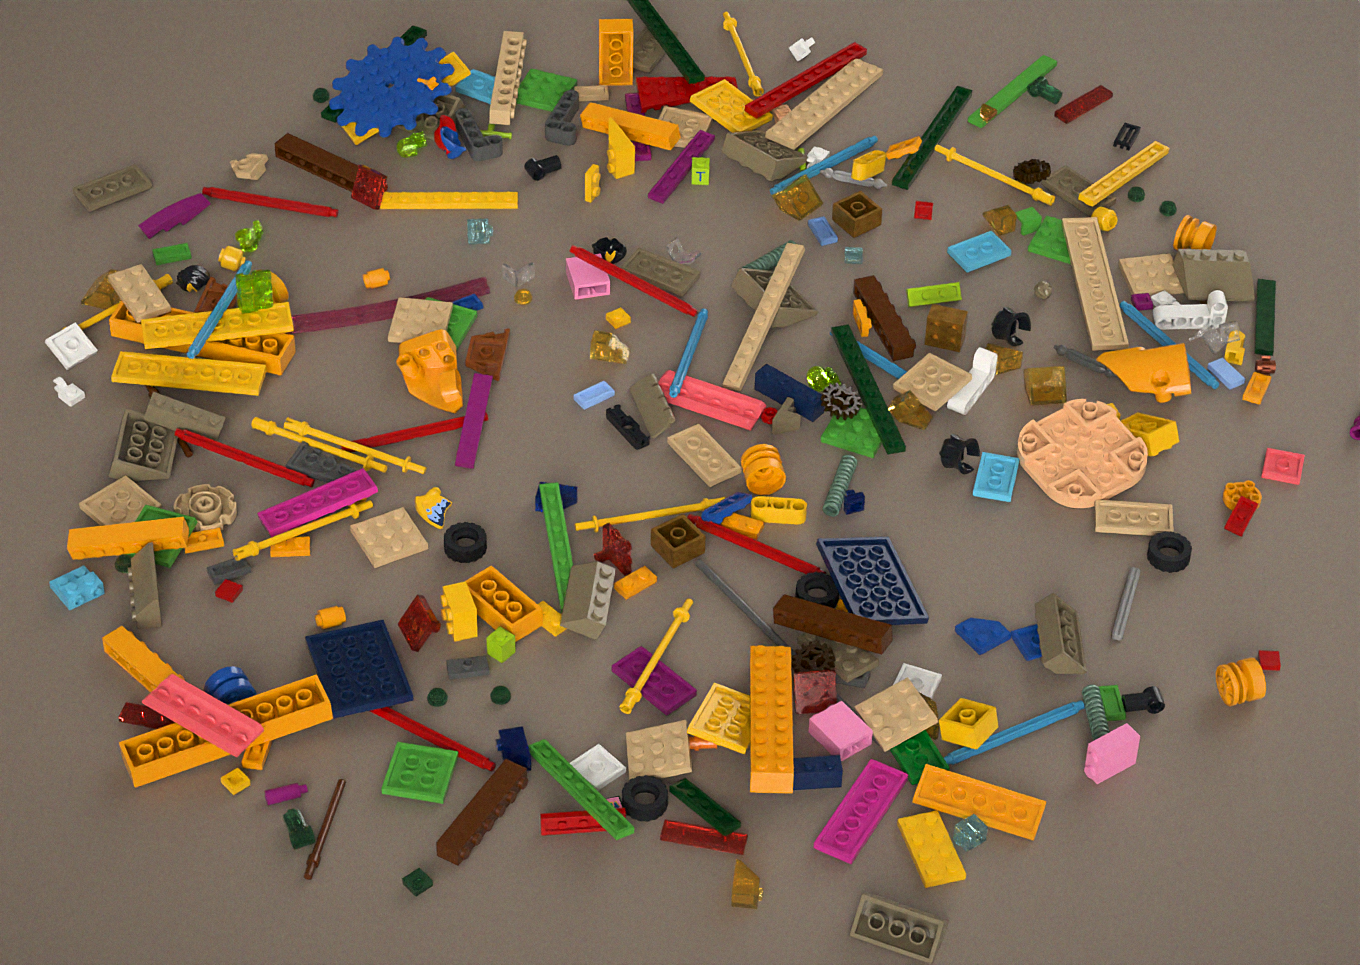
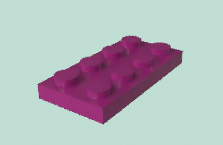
(662, 689)

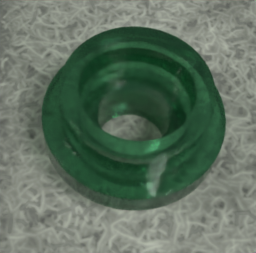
(321, 95)
(1136, 194)
(1168, 208)
(122, 563)
(500, 695)
(437, 697)

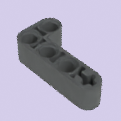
(558, 125)
(479, 147)

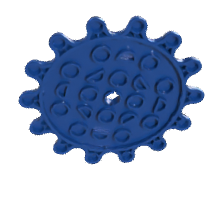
(366, 89)

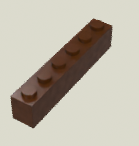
(316, 161)
(884, 318)
(832, 624)
(482, 812)

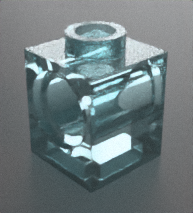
(479, 231)
(970, 832)

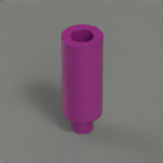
(284, 793)

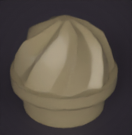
(1043, 290)

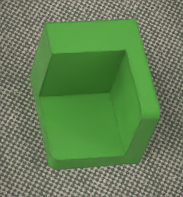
(1030, 220)

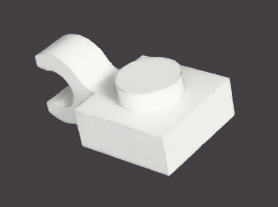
(801, 48)
(817, 155)
(1163, 298)
(68, 393)

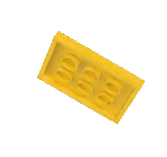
(727, 106)
(723, 719)

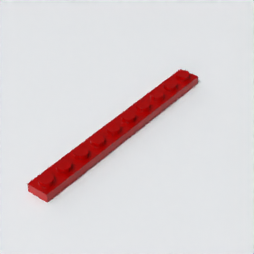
(804, 80)

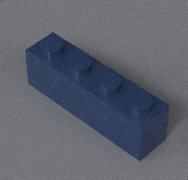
(780, 386)
(817, 772)

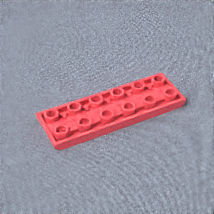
(714, 401)
(203, 715)

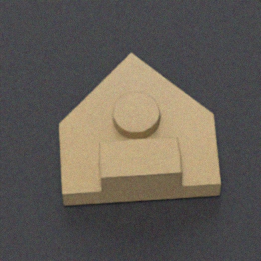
(251, 167)

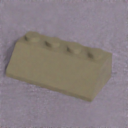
(177, 414)
(145, 589)
(588, 598)
(1060, 636)
(898, 927)

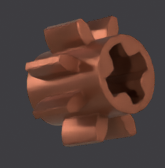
(1265, 365)

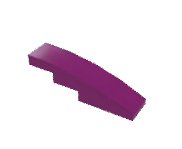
(170, 216)

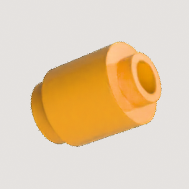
(376, 278)
(330, 617)

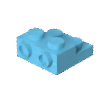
(77, 587)

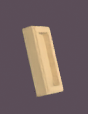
(592, 93)

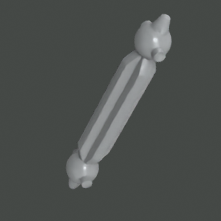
(846, 177)

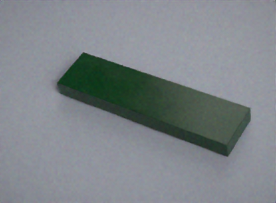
(705, 806)

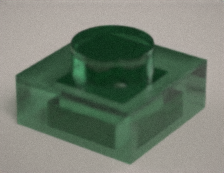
(417, 882)

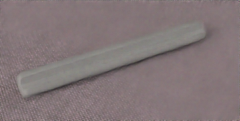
(1126, 603)

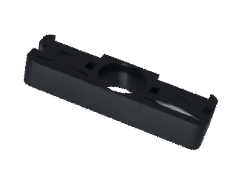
(632, 435)

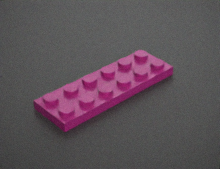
(317, 502)
(860, 811)

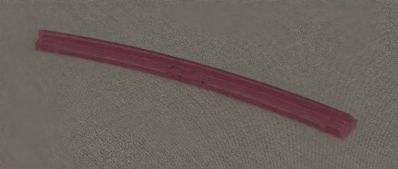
(382, 310)

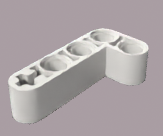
(1192, 316)
(982, 374)

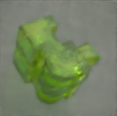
(254, 291)

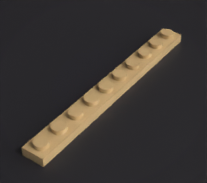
(763, 317)

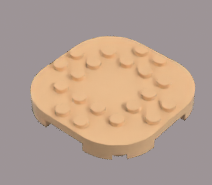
(1081, 454)

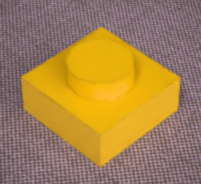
(618, 318)
(235, 781)

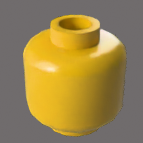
(1106, 218)
(231, 258)

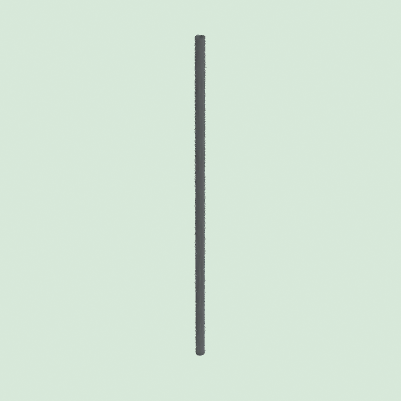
(753, 616)

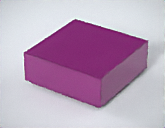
(1142, 301)

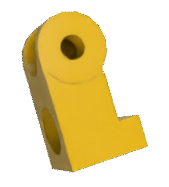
(1234, 350)

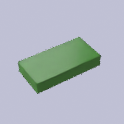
(171, 254)
(1112, 703)

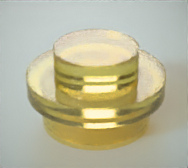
(523, 297)

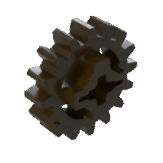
(1032, 171)
(840, 401)
(813, 658)

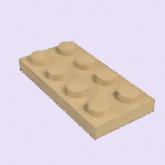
(139, 293)
(704, 455)
(1133, 517)

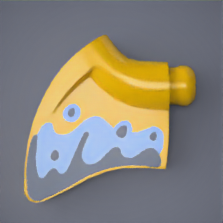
(432, 507)

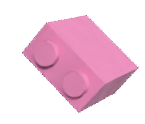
(586, 279)
(840, 731)
(1111, 753)

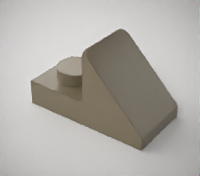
(786, 418)

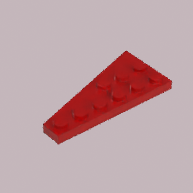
(671, 91)

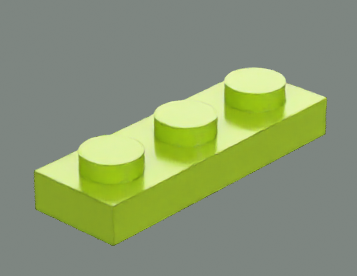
(933, 294)

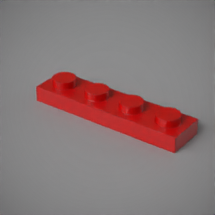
(570, 822)

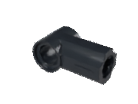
(538, 169)
(1147, 700)

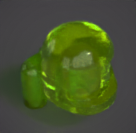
(409, 146)
(250, 237)
(820, 377)

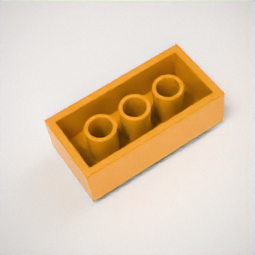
(615, 52)
(504, 604)

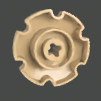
(209, 505)

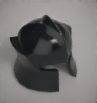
(1005, 325)
(953, 452)

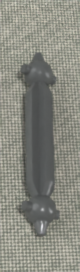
(1084, 360)

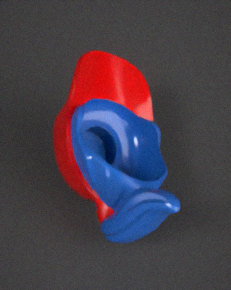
(447, 138)

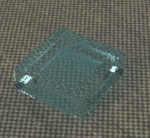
(853, 255)

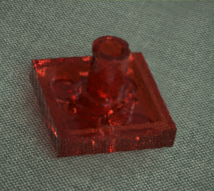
(372, 185)
(615, 549)
(418, 623)
(806, 682)

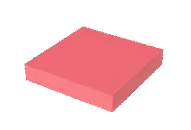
(1283, 466)

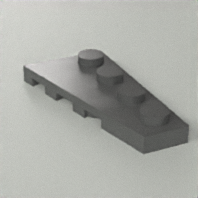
(316, 465)

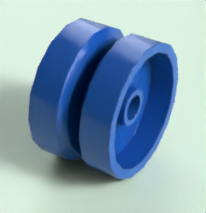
(229, 685)

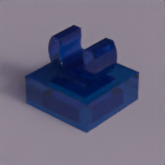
(853, 502)

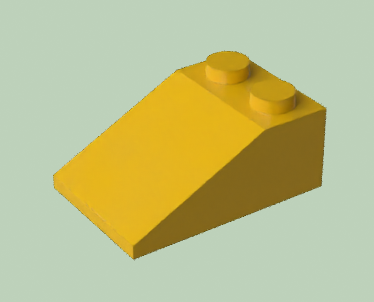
(620, 152)
(1155, 431)

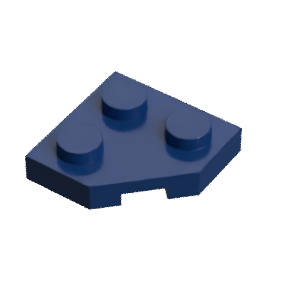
(982, 634)

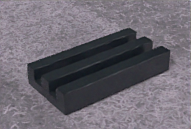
(1124, 143)

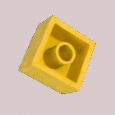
(459, 611)
(968, 723)

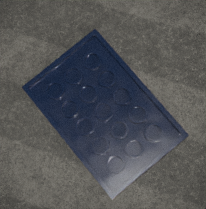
(872, 579)
(359, 668)

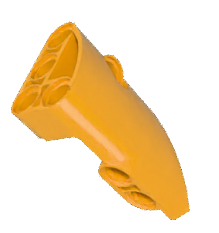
(432, 370)
(1151, 370)

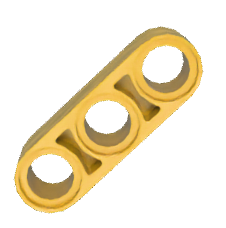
(868, 165)
(778, 510)

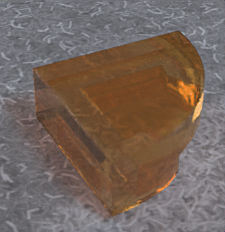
(987, 112)

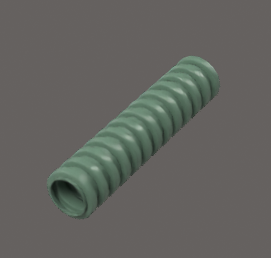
(768, 260)
(840, 485)
(1095, 711)

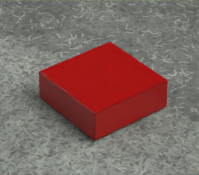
(923, 210)
(229, 590)
(1269, 660)

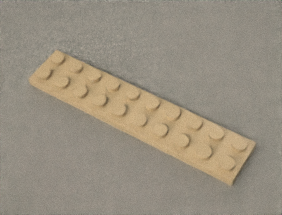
(824, 103)
(1094, 284)

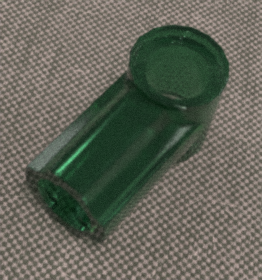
(1041, 88)
(299, 832)

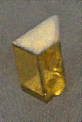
(798, 198)
(101, 293)
(1045, 385)

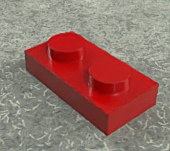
(1241, 516)

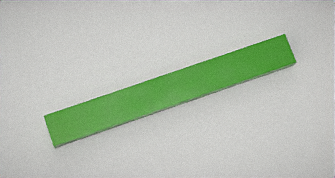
(1015, 88)
(557, 536)
(581, 789)

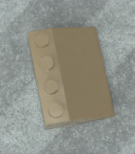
(446, 105)
(762, 154)
(1212, 270)
(751, 286)
(142, 449)

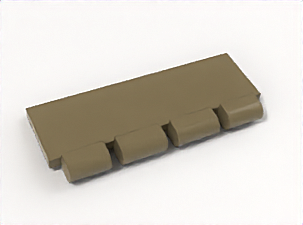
(652, 405)

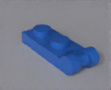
(726, 507)

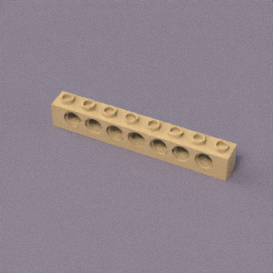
(507, 78)

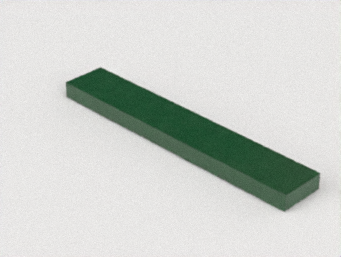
(1265, 317)

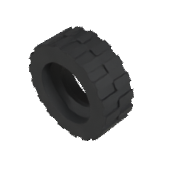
(469, 553)
(1169, 563)
(818, 581)
(645, 784)

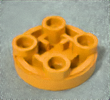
(1235, 490)

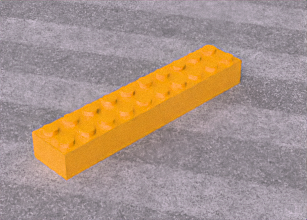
(270, 350)
(771, 720)
(178, 749)

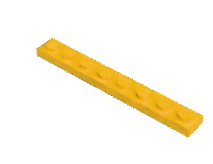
(1123, 173)
(449, 200)

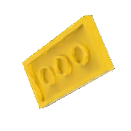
(931, 849)

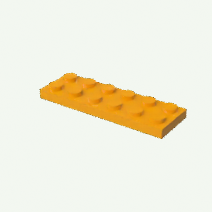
(990, 803)

